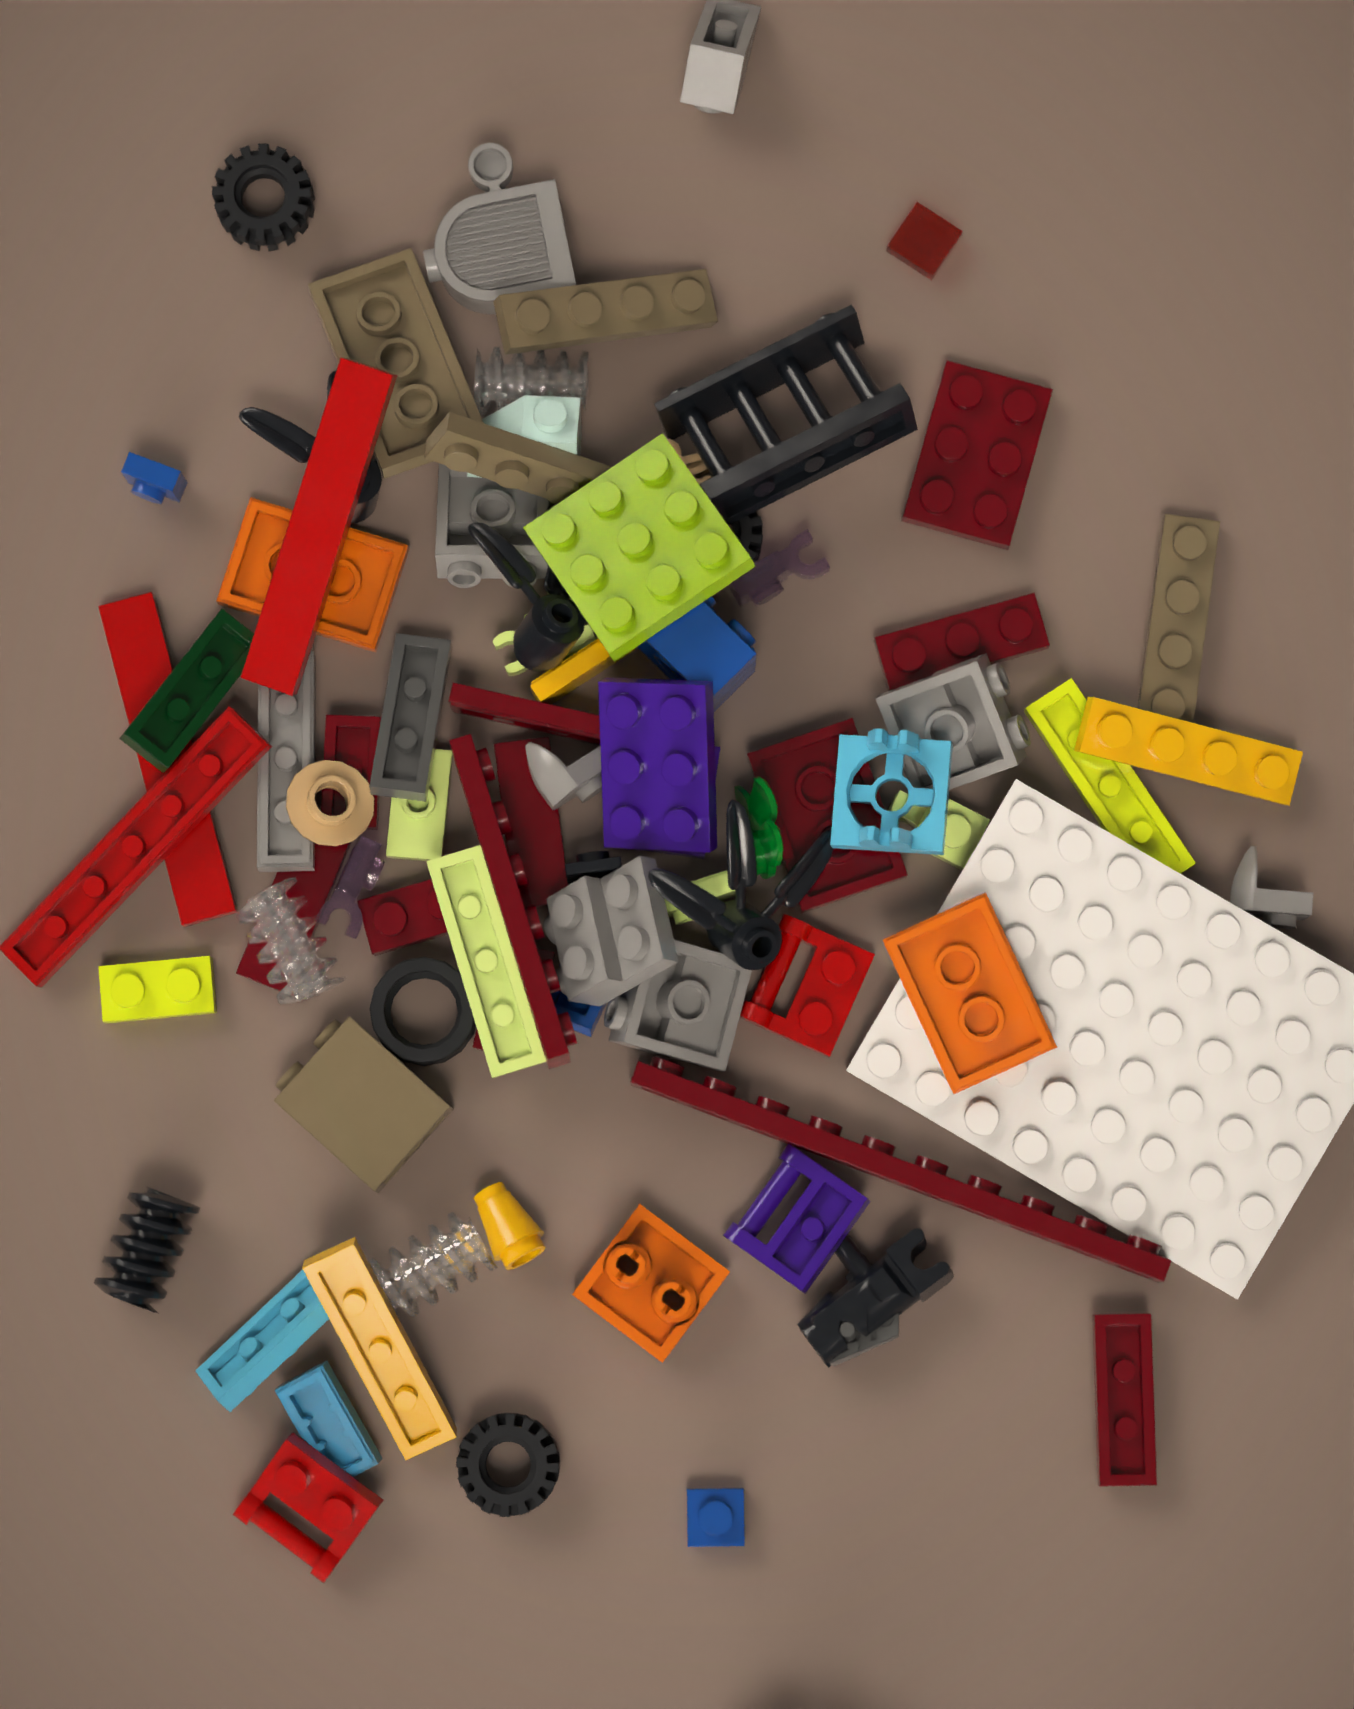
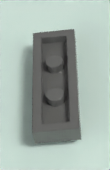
(410, 717)

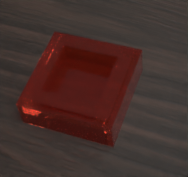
(924, 241)

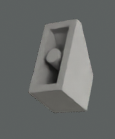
(720, 55)

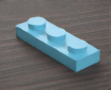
(263, 1343)

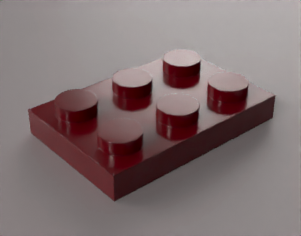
(977, 455)
(804, 786)

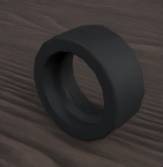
(382, 1019)

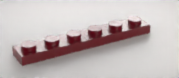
(521, 923)

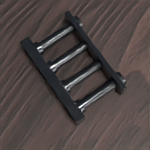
(806, 456)

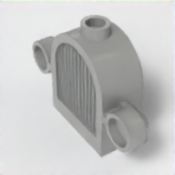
(500, 237)

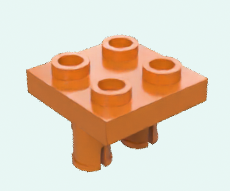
(651, 1283)

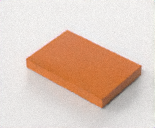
(359, 591)
(969, 993)

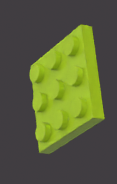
(639, 547)

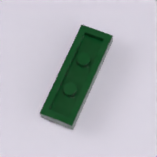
(190, 692)

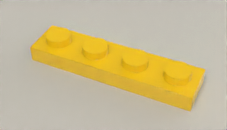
(1188, 751)
(380, 1348)

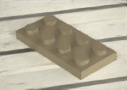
(390, 322)

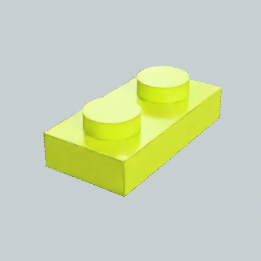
(157, 989)

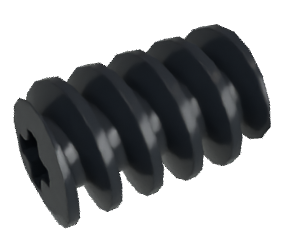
(146, 1248)

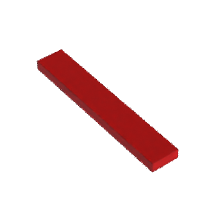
(318, 526)
(141, 666)
(135, 847)

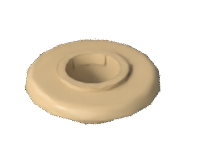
(318, 826)

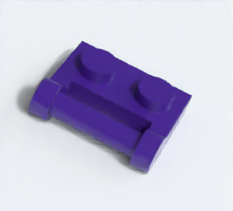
(809, 1230)

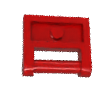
(823, 994)
(318, 1493)

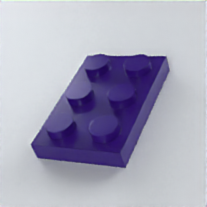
(658, 764)

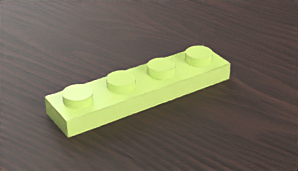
(486, 961)

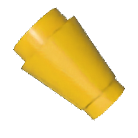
(508, 1227)

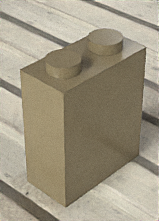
(361, 1103)

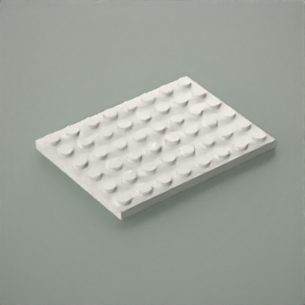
(1188, 1035)

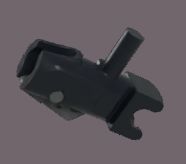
(869, 1305)

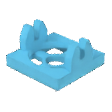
(857, 750)

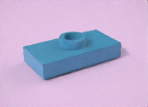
(328, 1419)

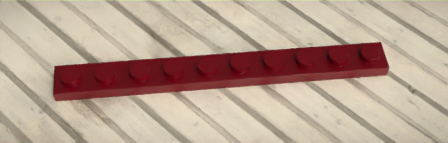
(923, 1176)

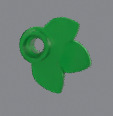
(762, 813)

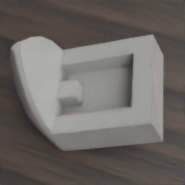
(562, 783)
(1277, 907)

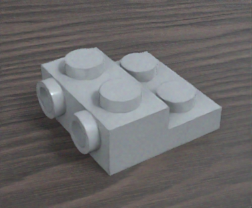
(472, 500)
(960, 707)
(610, 933)
(684, 1010)

